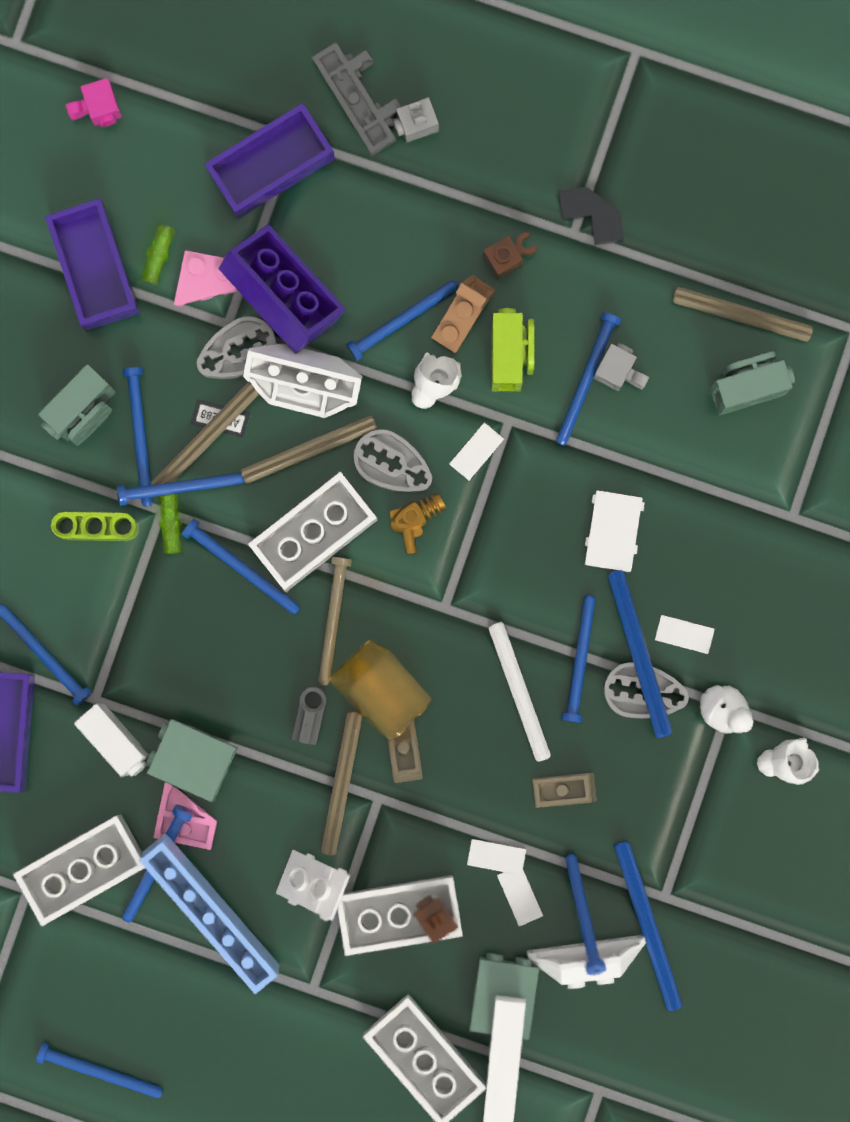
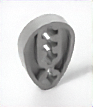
(231, 334)
(396, 447)
(637, 706)

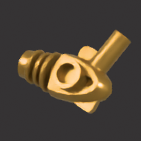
(412, 517)

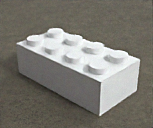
(313, 532)
(80, 869)
(385, 917)
(424, 1060)

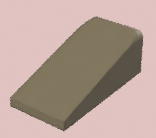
(405, 755)
(564, 790)

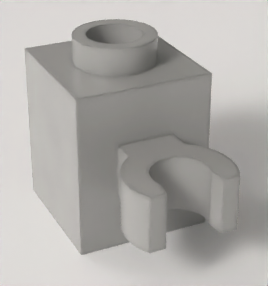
(416, 120)
(617, 368)

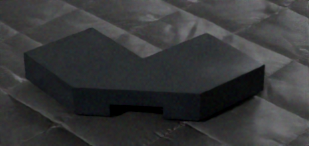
(585, 203)

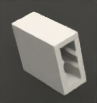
(113, 740)

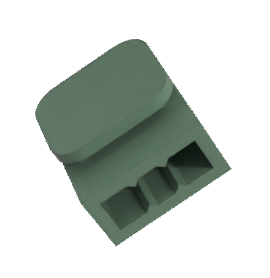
(751, 383)
(78, 407)
(191, 759)
(504, 979)

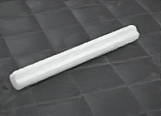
(519, 691)

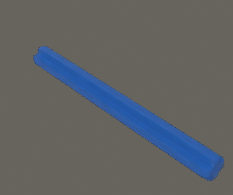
(640, 654)
(648, 926)

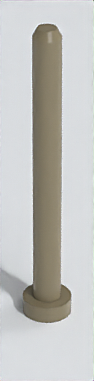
(333, 618)

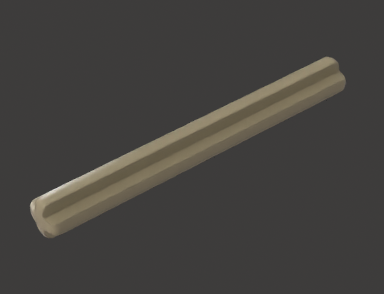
(742, 314)
(207, 435)
(308, 449)
(341, 783)

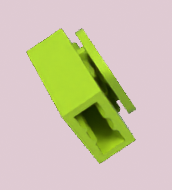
(511, 349)

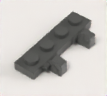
(343, 77)

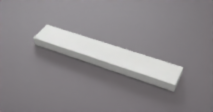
(504, 1059)

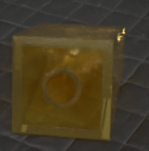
(380, 689)

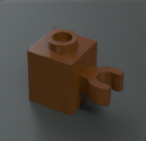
(505, 256)
(434, 918)

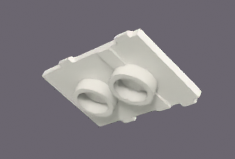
(613, 531)
(312, 884)

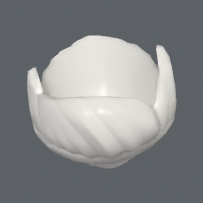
(431, 370)
(734, 717)
(796, 752)

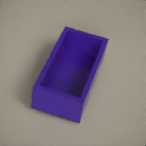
(270, 161)
(92, 264)
(15, 729)

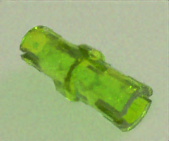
(157, 254)
(170, 524)

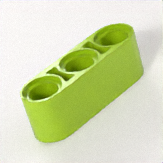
(81, 523)

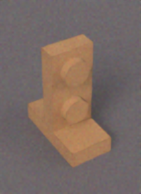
(463, 312)

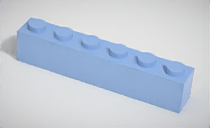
(210, 913)

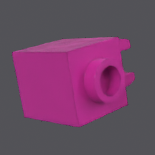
(98, 103)

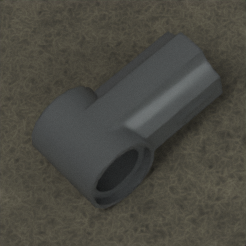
(309, 718)

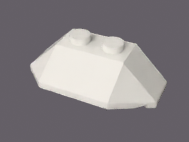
(303, 380)
(568, 962)

